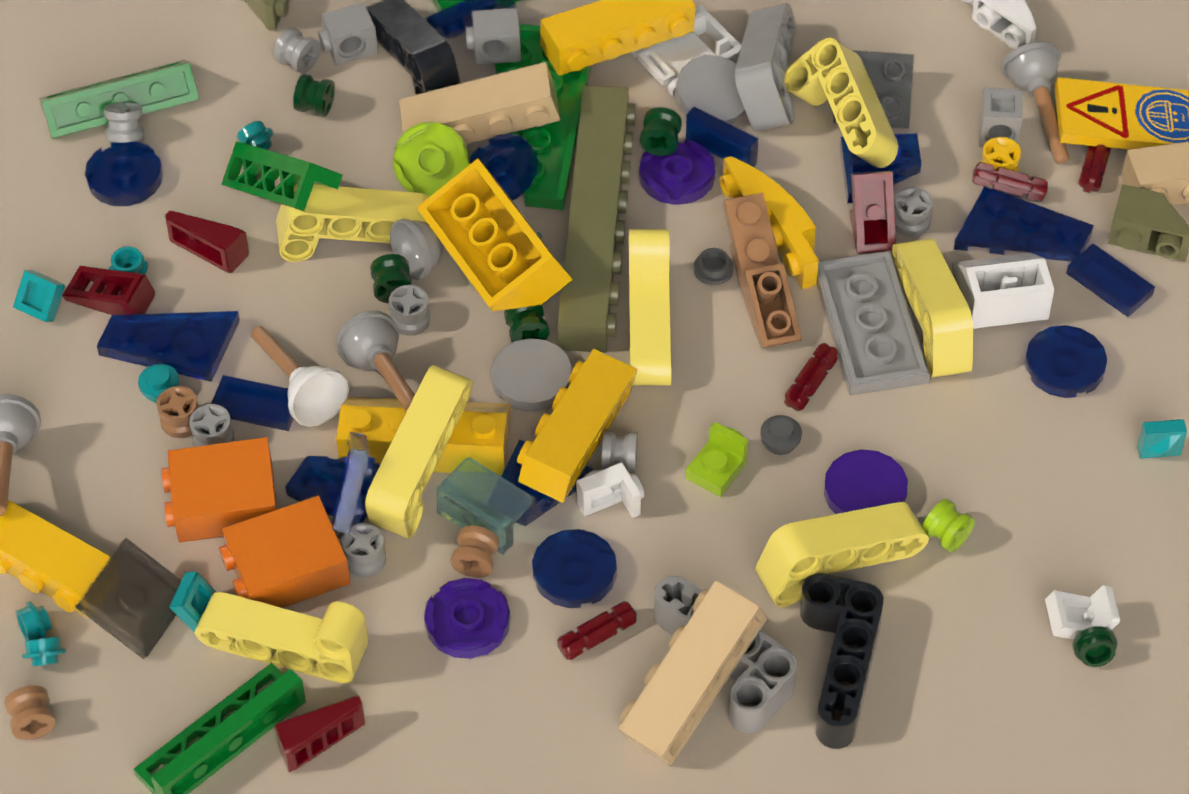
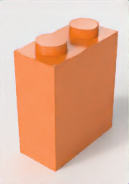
(217, 487)
(285, 555)

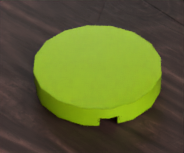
(429, 157)

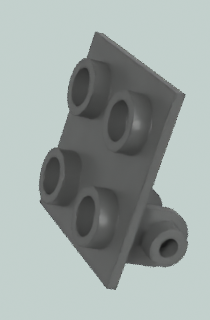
(892, 81)

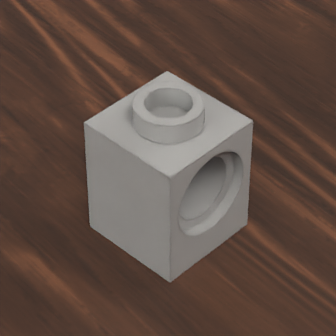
(348, 34)
(494, 36)
(1000, 114)

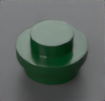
(1095, 646)

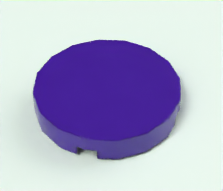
(680, 176)
(864, 481)
(467, 618)

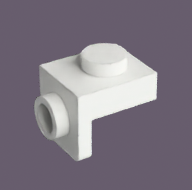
(609, 487)
(1074, 613)

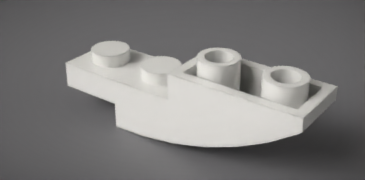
(1005, 19)

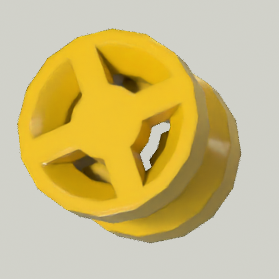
(1002, 153)

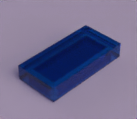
(721, 137)
(1110, 280)
(254, 402)

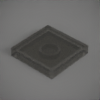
(131, 598)

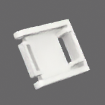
(668, 58)

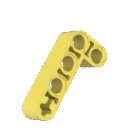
(838, 75)
(343, 215)
(937, 305)
(650, 306)
(397, 489)
(837, 545)
(288, 639)

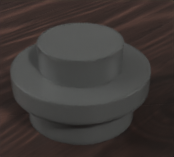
(713, 266)
(780, 434)

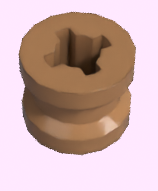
(173, 401)
(475, 551)
(29, 712)

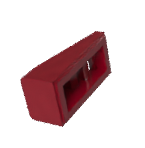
(209, 240)
(133, 299)
(316, 731)

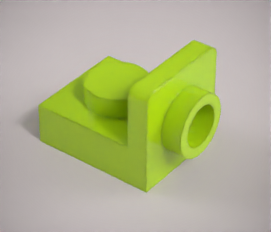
(719, 460)

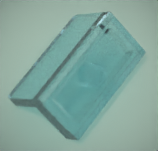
(482, 499)

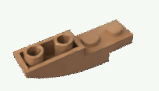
(760, 271)

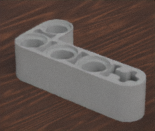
(764, 65)
(674, 607)

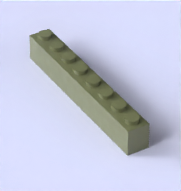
(595, 221)

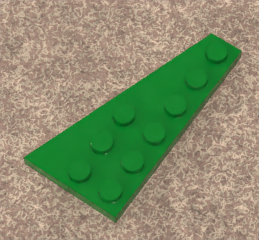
(556, 140)

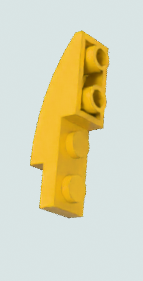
(789, 222)

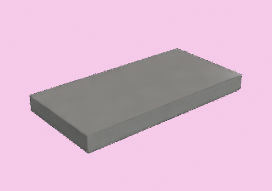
(871, 323)

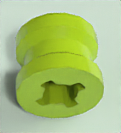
(948, 525)

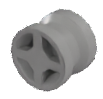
(296, 50)
(123, 122)
(911, 201)
(408, 299)
(212, 419)
(619, 449)
(369, 540)

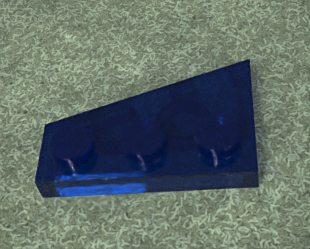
(1017, 225)
(185, 341)

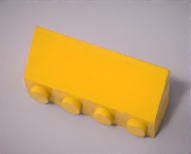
(493, 241)
(479, 434)

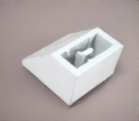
(1005, 289)

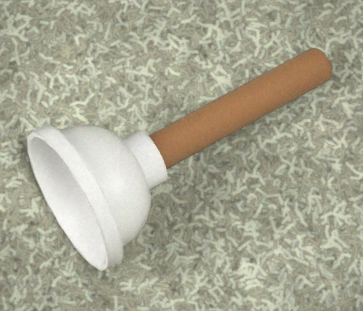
(313, 391)

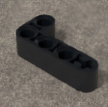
(414, 45)
(845, 663)

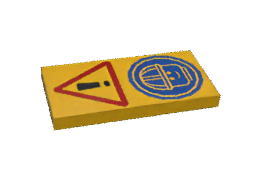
(1120, 114)

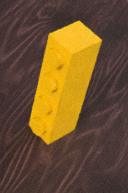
(611, 30)
(576, 425)
(47, 557)

